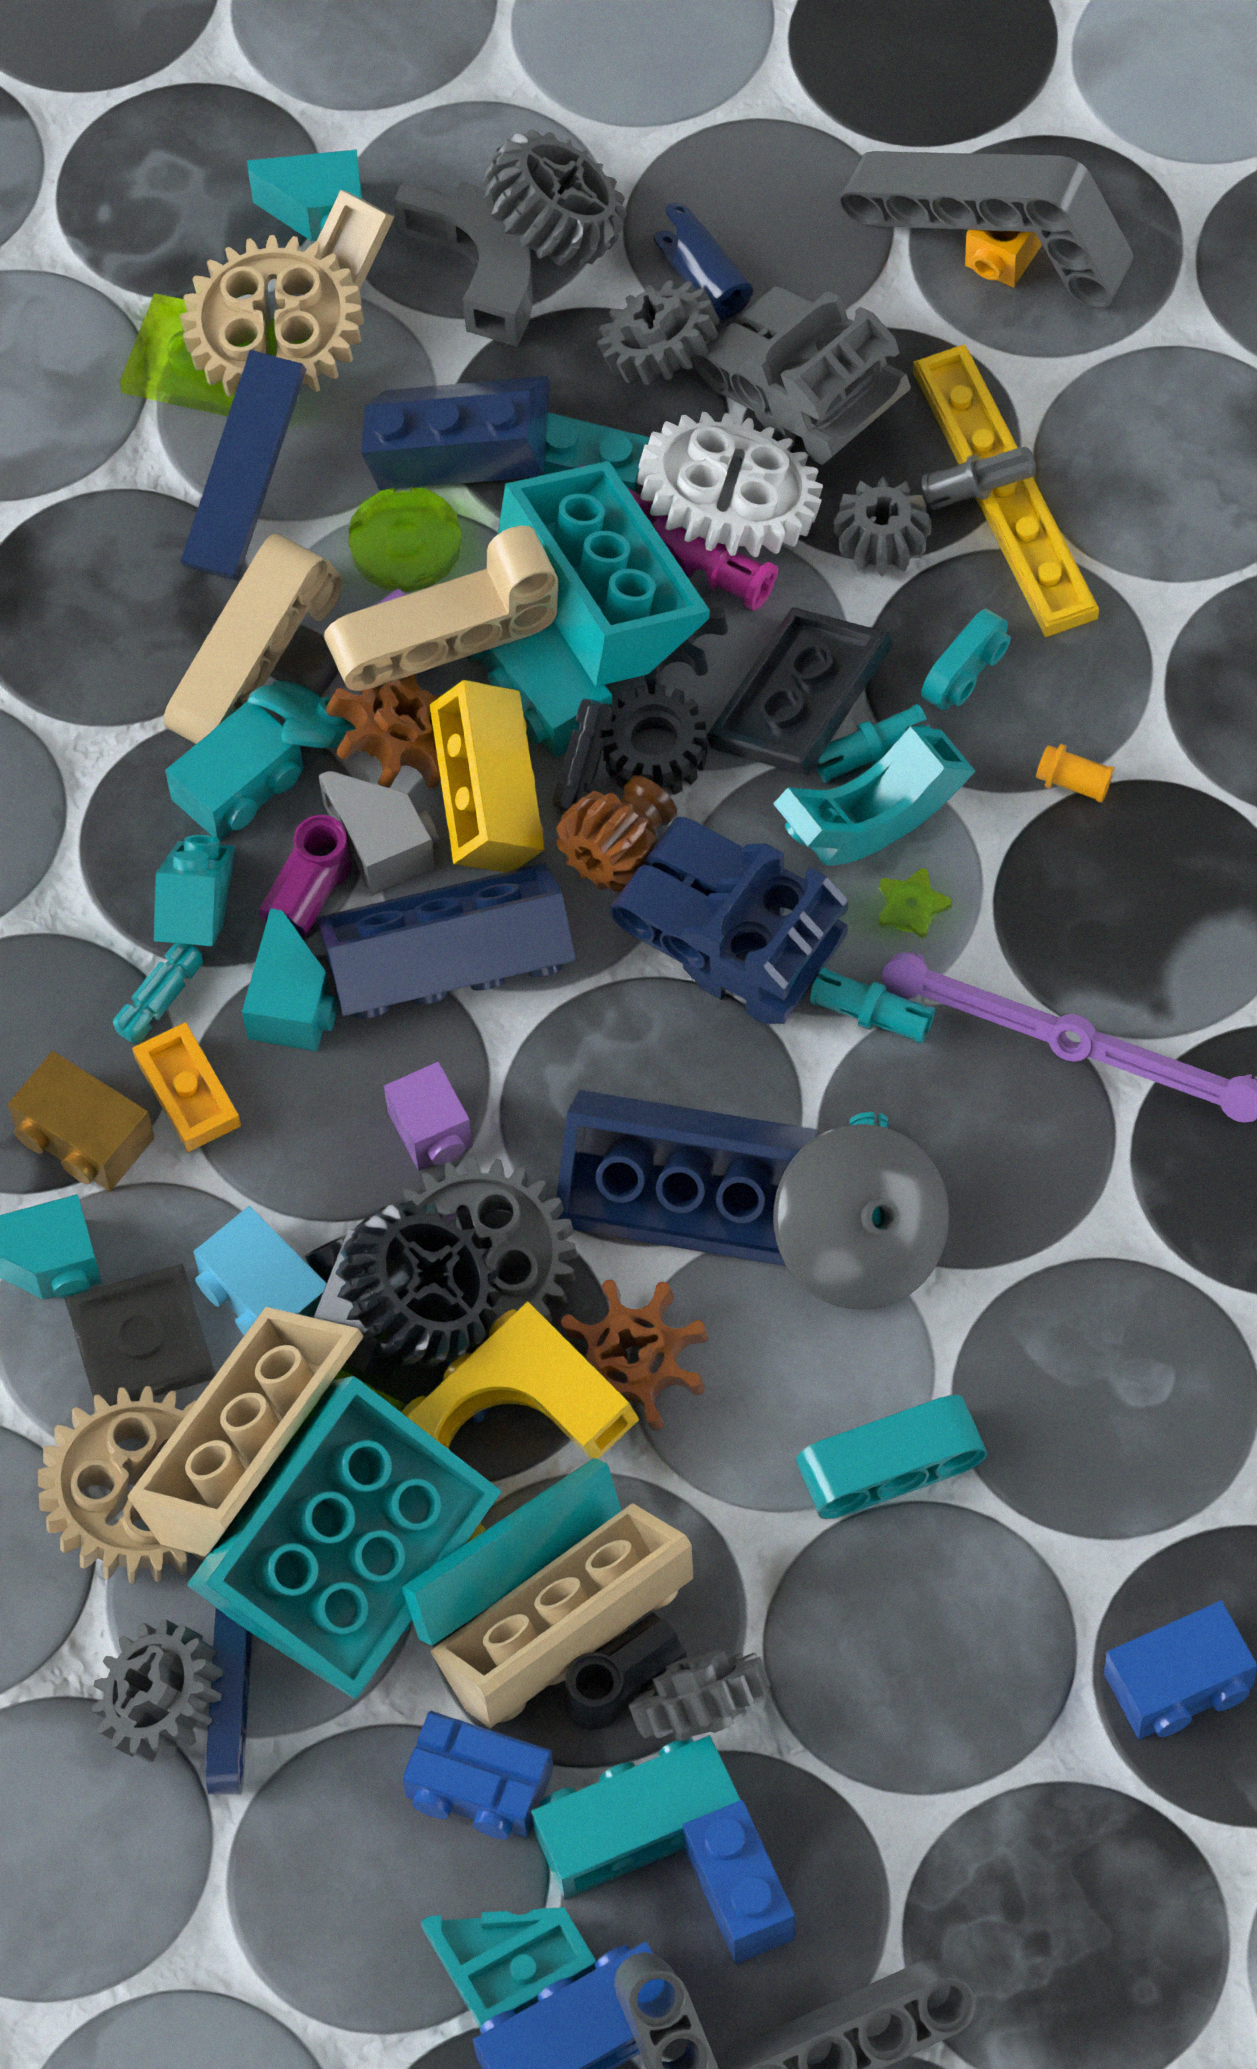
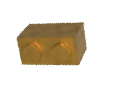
(80, 1122)

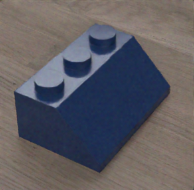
(457, 433)

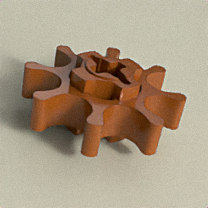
(392, 726)
(656, 1343)

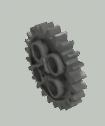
(529, 1239)

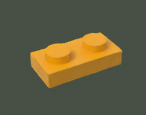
(186, 1087)

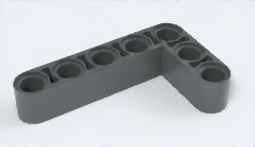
(999, 194)
(788, 2046)

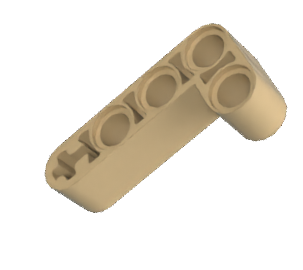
(450, 619)
(252, 634)

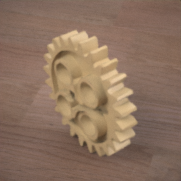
(324, 316)
(93, 1457)

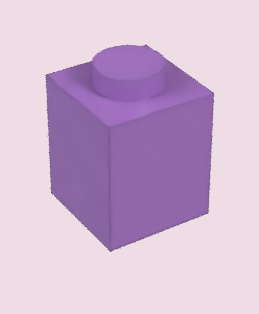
(428, 1116)

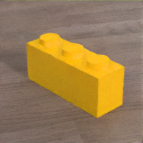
(486, 777)

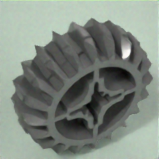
(554, 198)

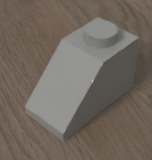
(382, 830)

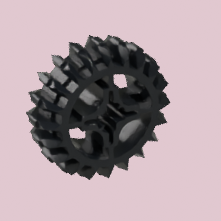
(451, 1302)

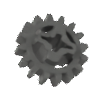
(658, 332)
(157, 1690)
(699, 1695)

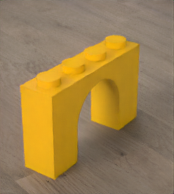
(533, 1367)

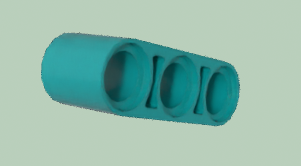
(891, 1457)

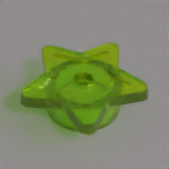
(909, 918)

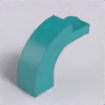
(881, 803)

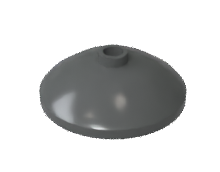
(827, 1216)

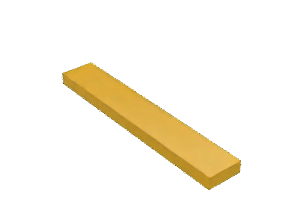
(1013, 510)

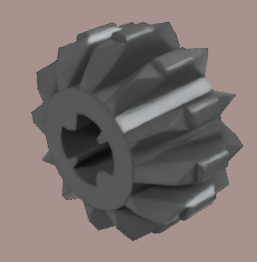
(882, 526)

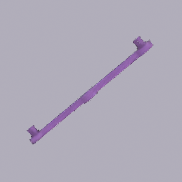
(908, 977)

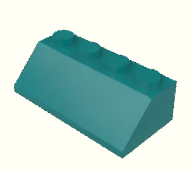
(618, 584)

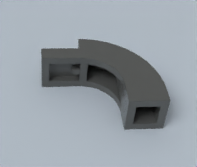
(502, 288)

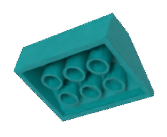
(339, 1531)

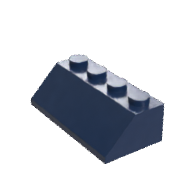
(447, 940)
(675, 1175)

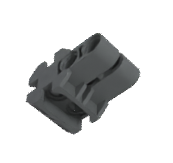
(806, 368)

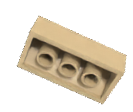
(239, 1427)
(563, 1613)

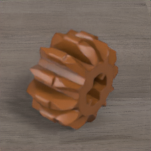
(604, 840)

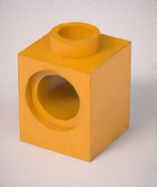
(1000, 259)

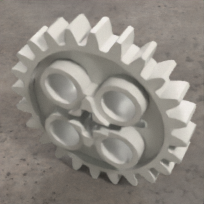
(771, 498)

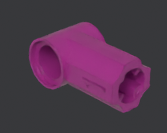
(307, 878)

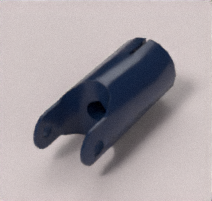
(703, 262)

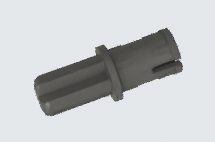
(977, 477)

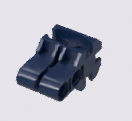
(716, 900)

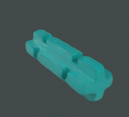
(158, 992)

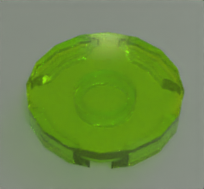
(404, 539)

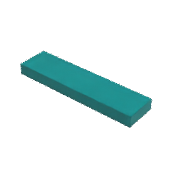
(510, 1551)

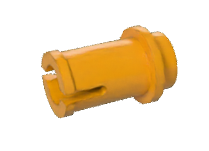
(1074, 773)

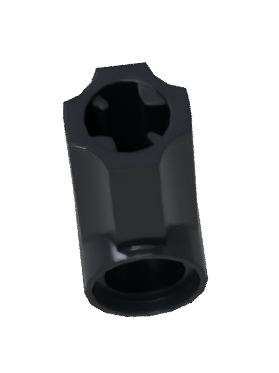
(622, 1667)

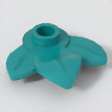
(304, 713)

